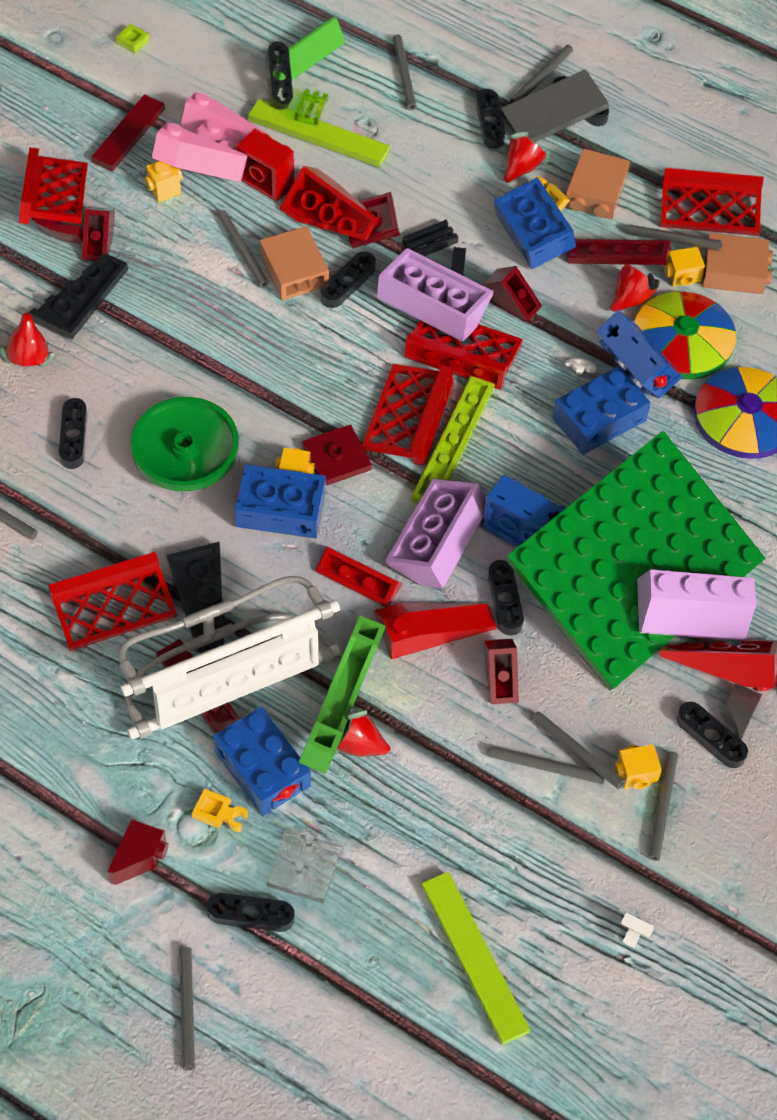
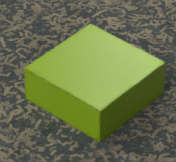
(132, 38)

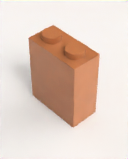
(597, 184)
(294, 262)
(738, 265)

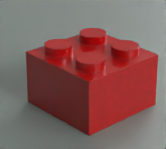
(268, 164)

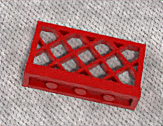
(711, 185)
(35, 186)
(437, 353)
(429, 420)
(99, 582)

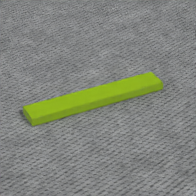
(323, 134)
(456, 434)
(475, 958)

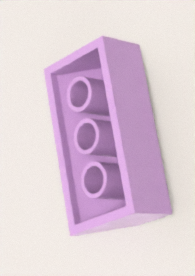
(434, 294)
(438, 532)
(695, 604)

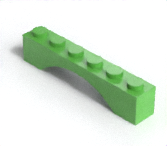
(342, 695)

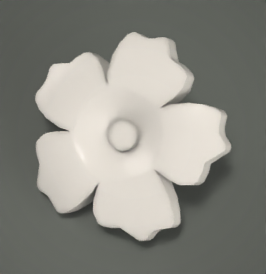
(580, 365)

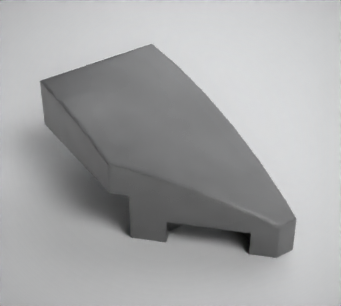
(741, 708)

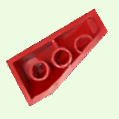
(327, 205)
(428, 625)
(747, 664)

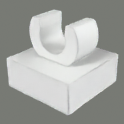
(636, 928)

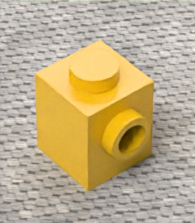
(163, 180)
(684, 267)
(295, 460)
(638, 766)

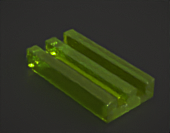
(313, 99)

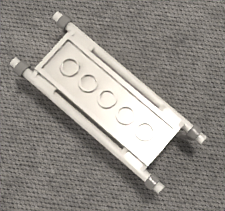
(187, 695)

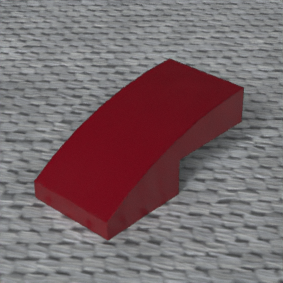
(56, 229)

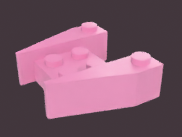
(212, 144)

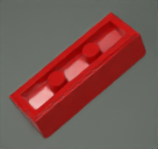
(358, 576)

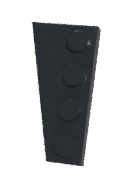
(80, 298)
(198, 584)

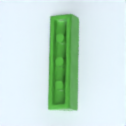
(313, 48)

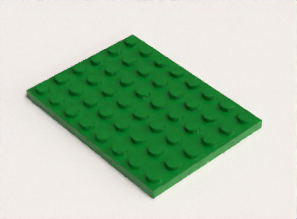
(634, 520)

